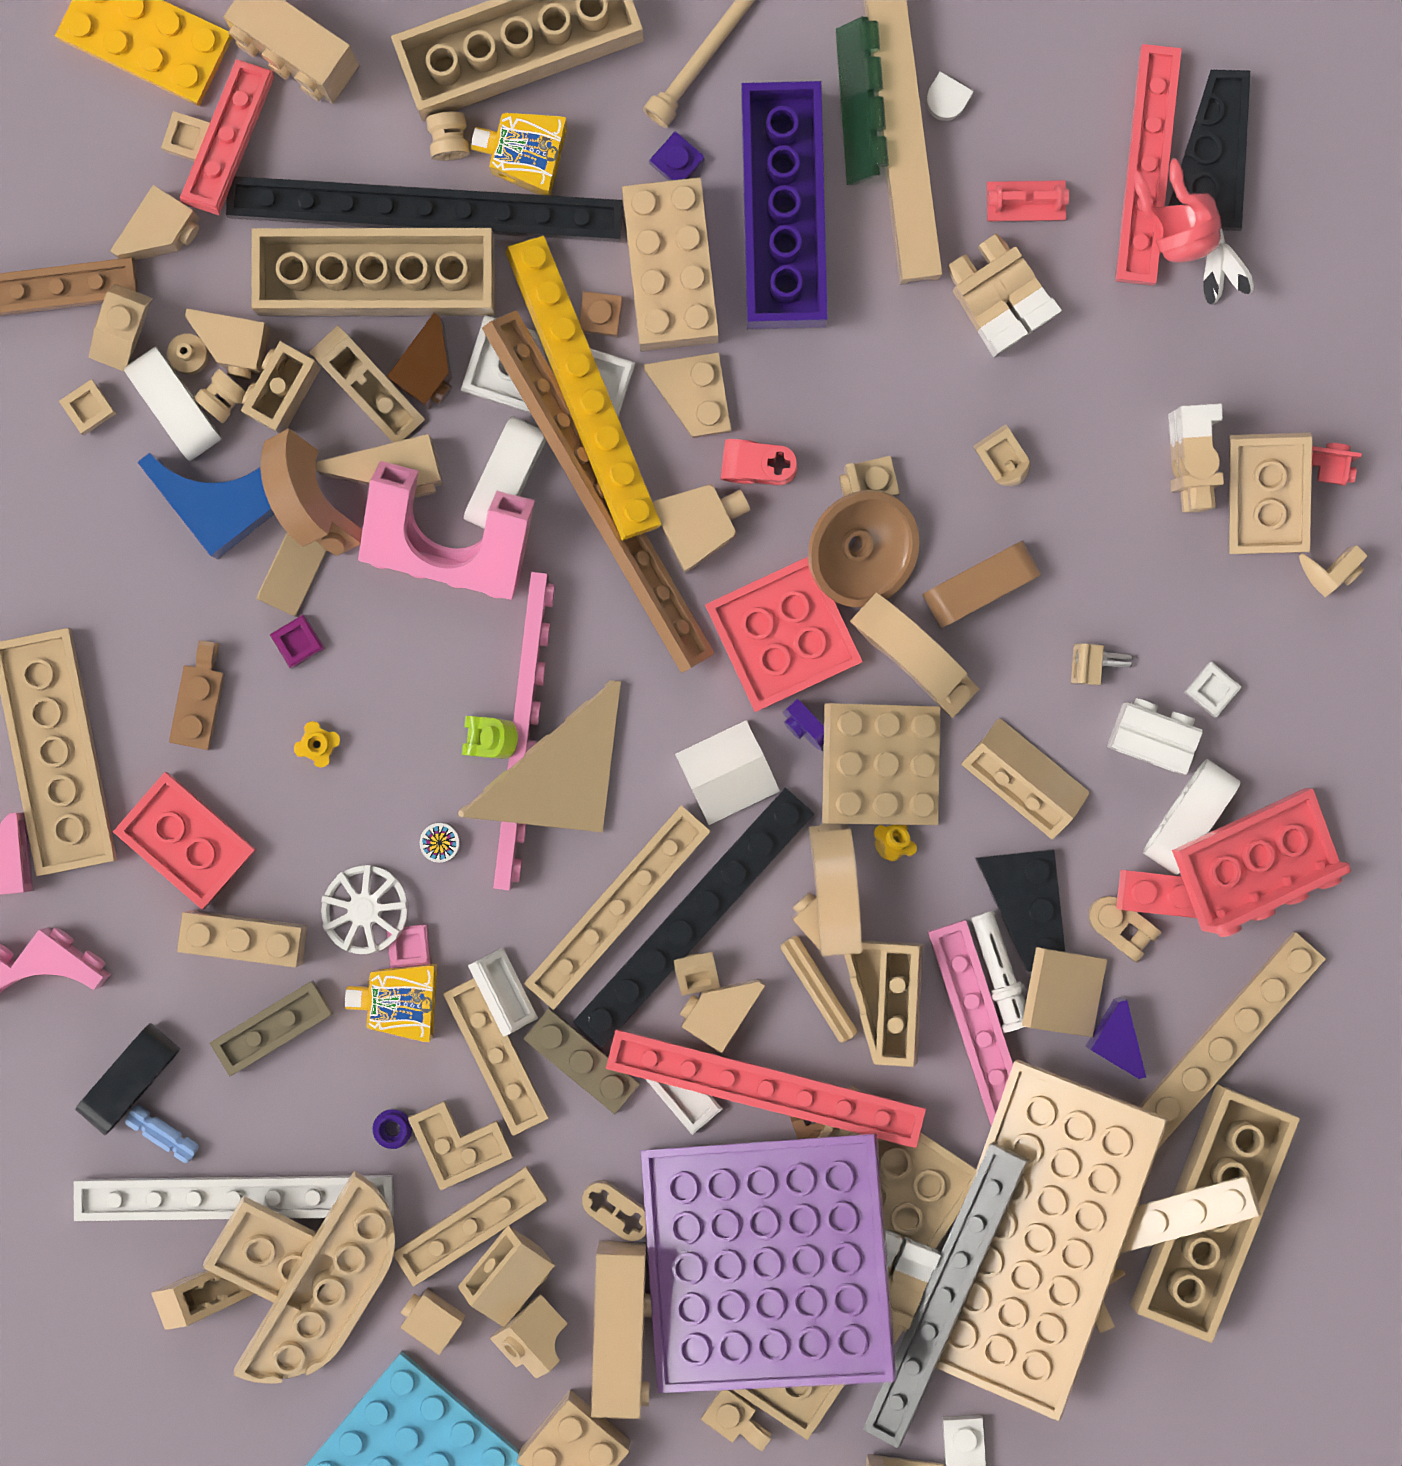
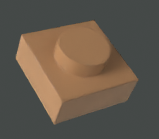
(600, 313)

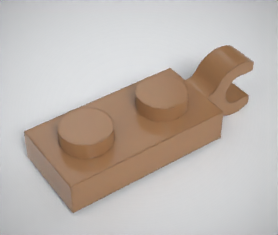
(198, 700)

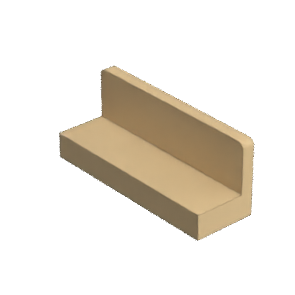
(1026, 779)

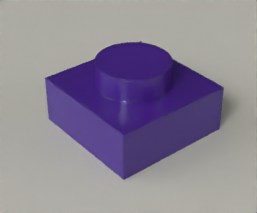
(676, 158)

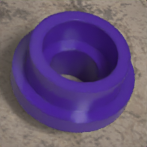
(381, 1135)

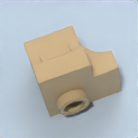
(531, 1337)

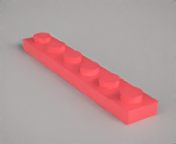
(1151, 156)

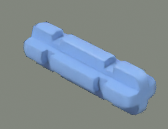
(161, 1134)

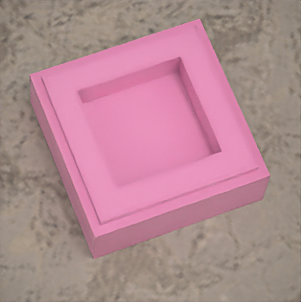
(410, 947)

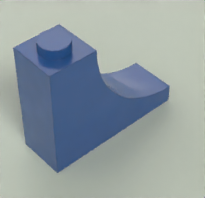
(214, 512)

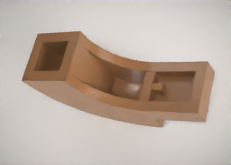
(296, 496)

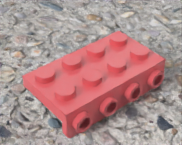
(1259, 863)

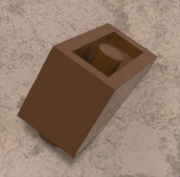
(425, 365)

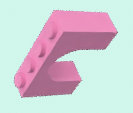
(396, 543)

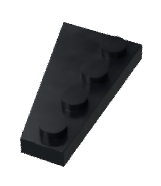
(1218, 144)

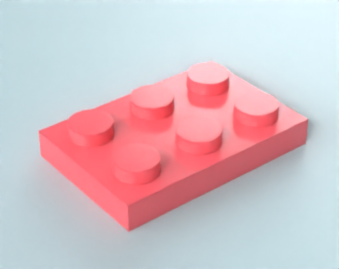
(184, 840)

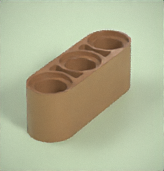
(981, 584)

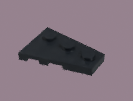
(1027, 899)

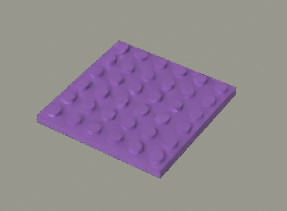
(768, 1264)

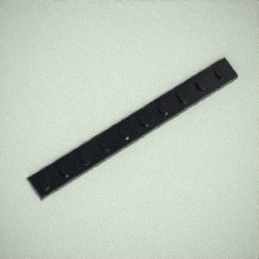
(424, 208)

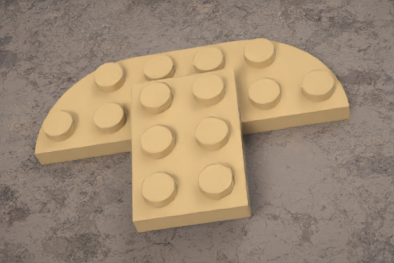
(312, 1277)

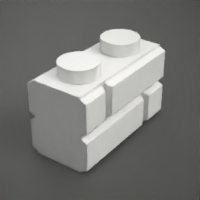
(1155, 737)

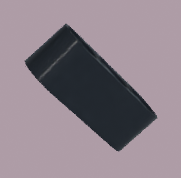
(127, 1079)

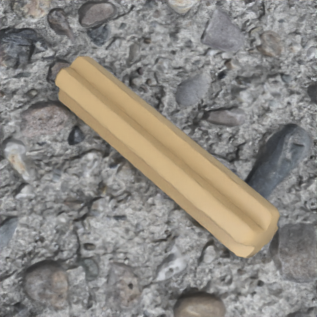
(818, 989)

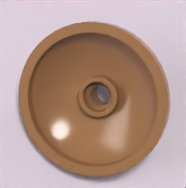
(880, 557)

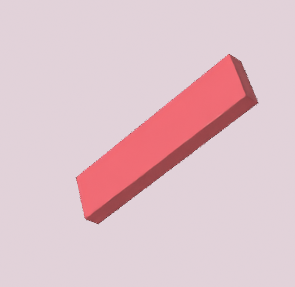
(227, 137)

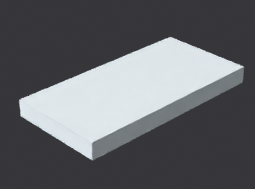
(490, 380)

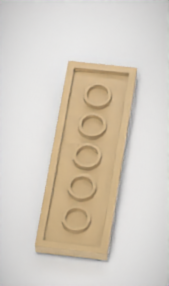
(54, 753)

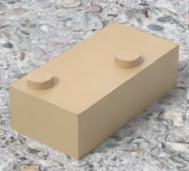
(619, 1330)

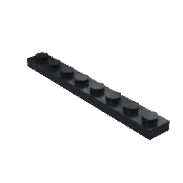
(693, 917)

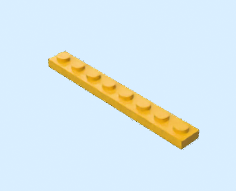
(582, 388)

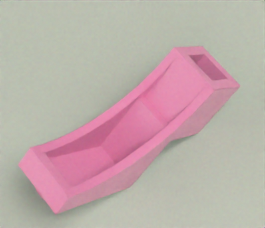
(52, 954)

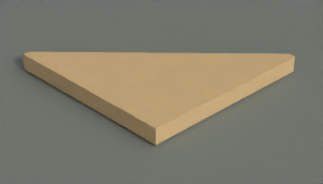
(562, 776)

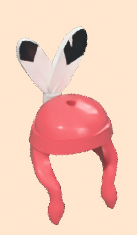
(1193, 233)

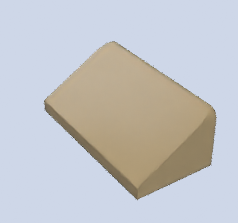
(291, 575)

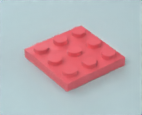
(782, 634)

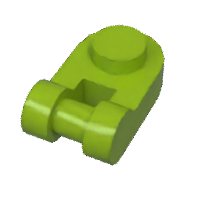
(490, 737)

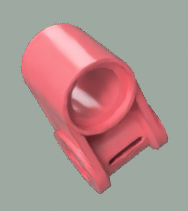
(749, 463)

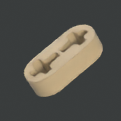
(610, 1218)

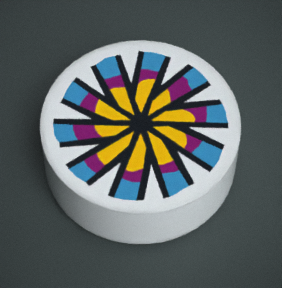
(439, 842)

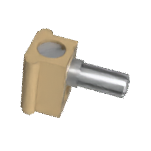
(1090, 659)

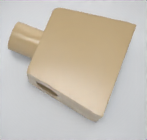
(699, 522)

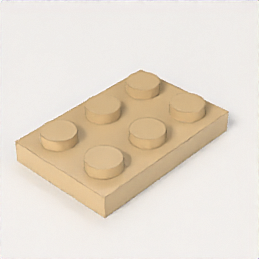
(1270, 493)

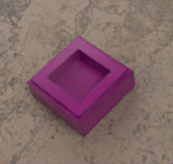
(297, 641)

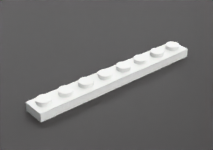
(211, 1196)

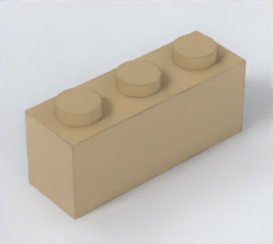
(242, 938)

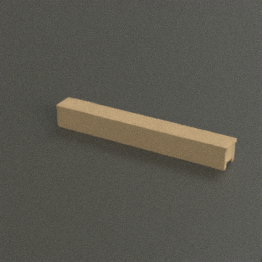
(908, 164)

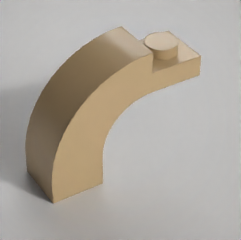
(915, 654)
(836, 889)

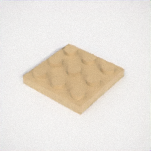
(881, 764)

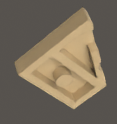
(694, 392)

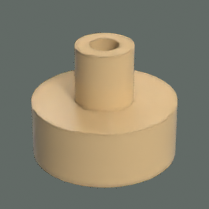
(191, 362)

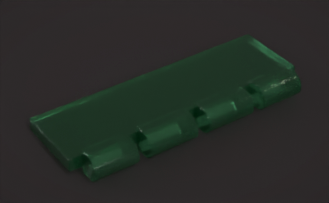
(861, 110)

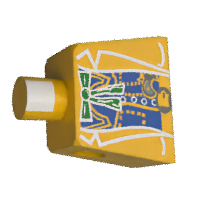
(524, 149)
(398, 1001)

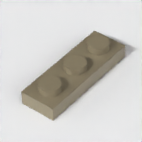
(271, 1028)
(580, 1060)

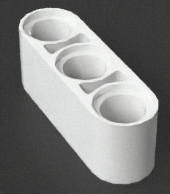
(172, 403)
(507, 467)
(1192, 813)

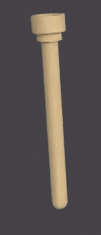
(663, 106)

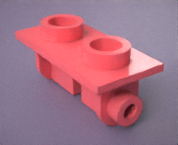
(1027, 201)
(1335, 463)

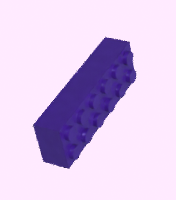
(784, 205)

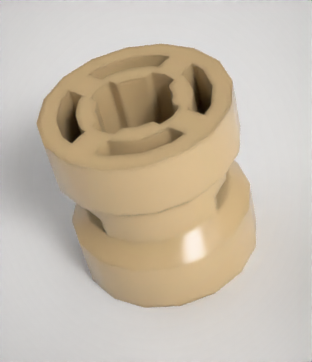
(447, 136)
(226, 389)

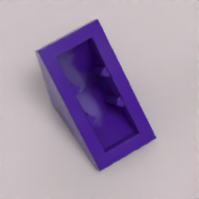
(1117, 1040)

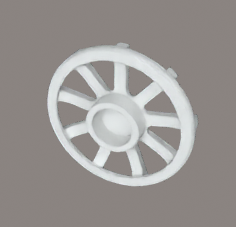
(363, 909)

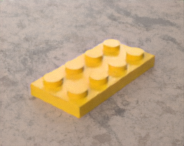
(149, 42)

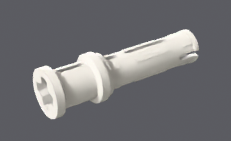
(1006, 991)

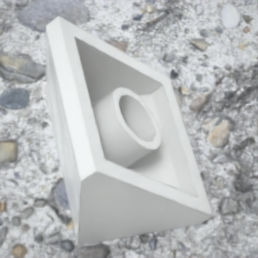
(727, 772)

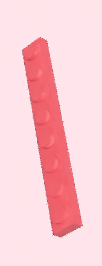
(765, 1088)

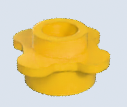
(314, 733)
(888, 847)

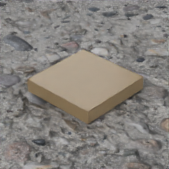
(1064, 992)

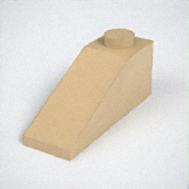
(366, 385)
(412, 453)

